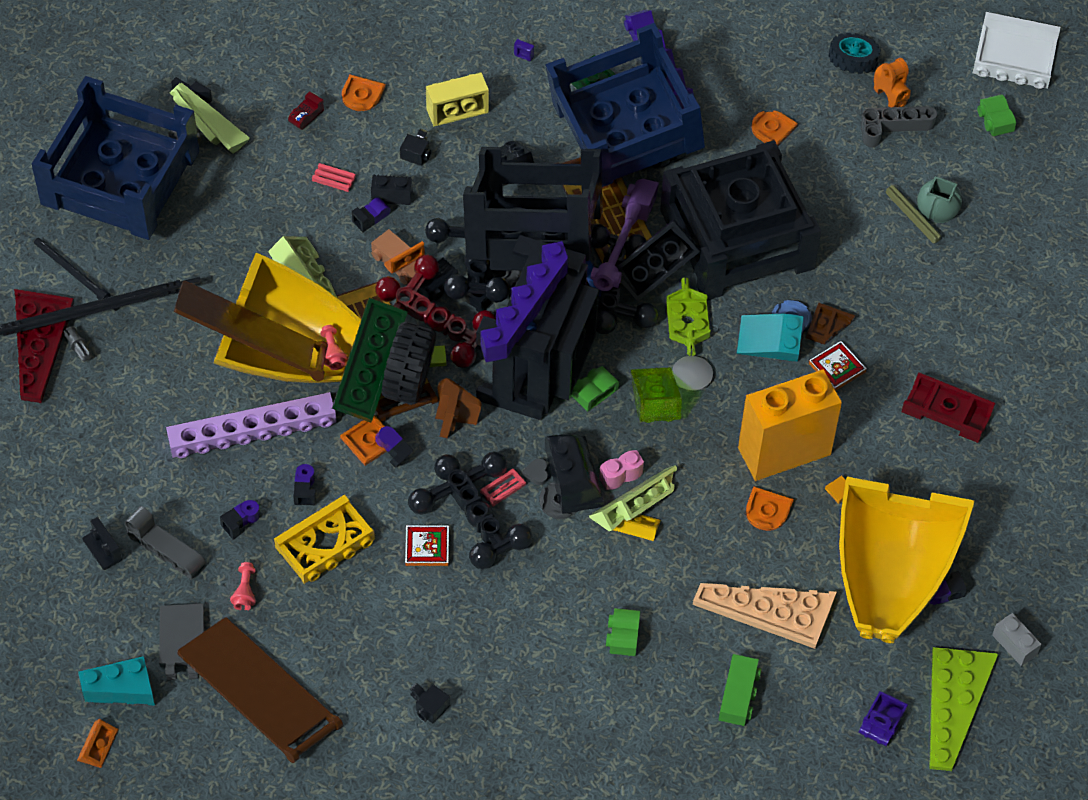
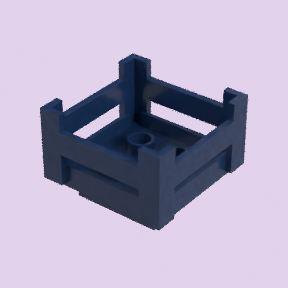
(632, 112)
(115, 167)

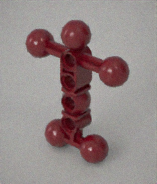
(426, 268)

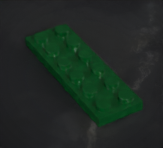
(367, 360)

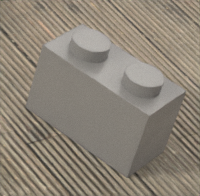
(1016, 639)

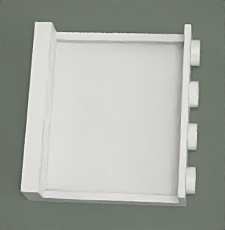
(1016, 50)

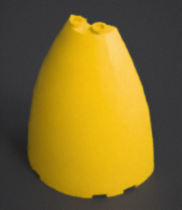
(296, 304)
(896, 553)

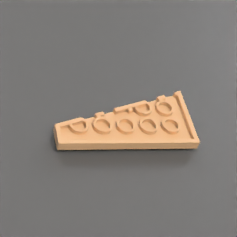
(775, 610)

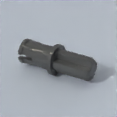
(77, 343)

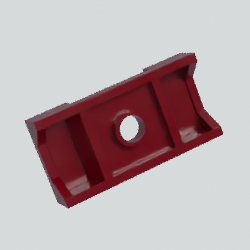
(969, 412)

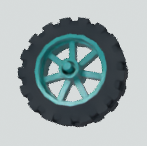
(854, 53)

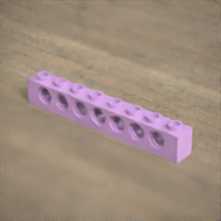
(241, 421)

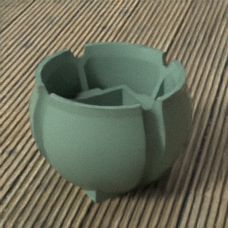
(938, 207)

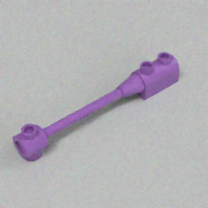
(637, 206)

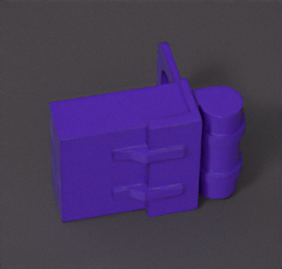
(883, 719)

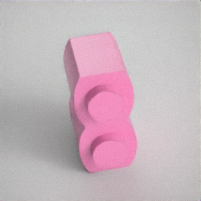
(625, 469)

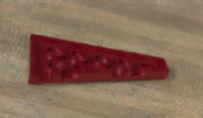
(40, 345)

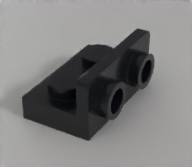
(102, 545)

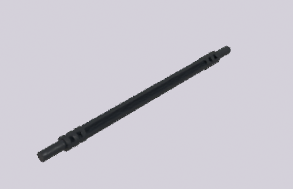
(93, 307)

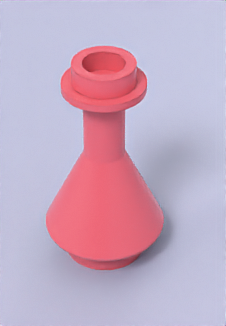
(334, 357)
(244, 594)

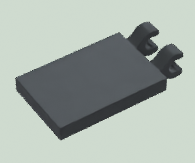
(178, 627)

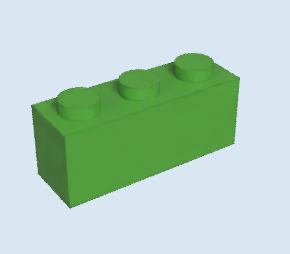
(739, 690)

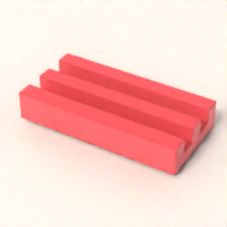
(334, 174)
(489, 497)

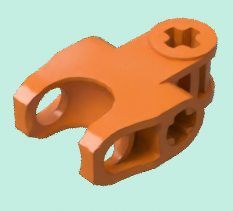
(892, 80)

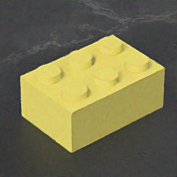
(457, 99)

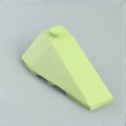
(300, 256)

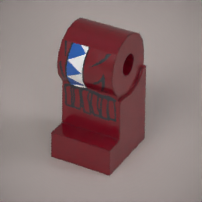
(306, 111)

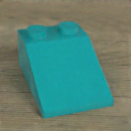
(770, 336)

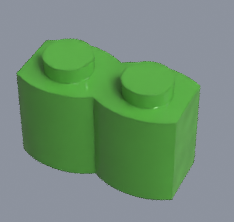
(997, 115)
(595, 388)
(624, 632)

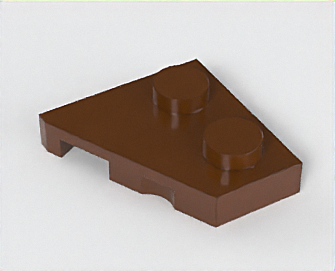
(828, 323)

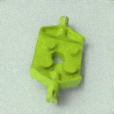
(691, 304)

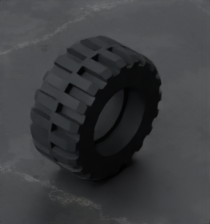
(408, 363)

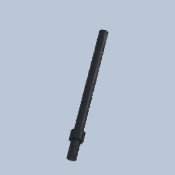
(100, 293)

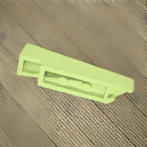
(210, 121)
(635, 500)

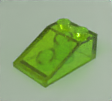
(656, 395)

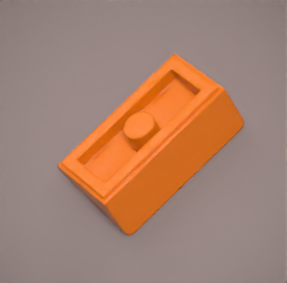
(405, 258)
(98, 743)

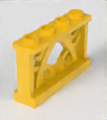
(330, 557)

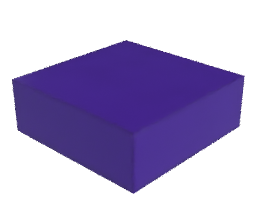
(523, 50)

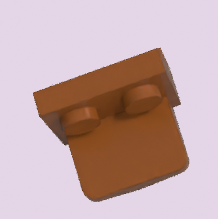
(455, 406)

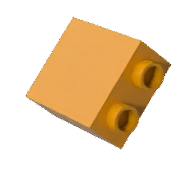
(789, 424)

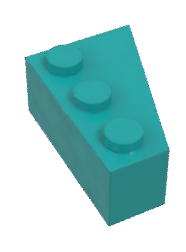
(117, 683)

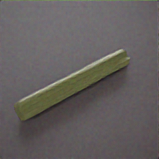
(913, 214)

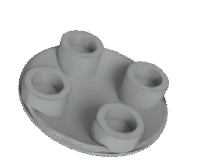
(692, 373)

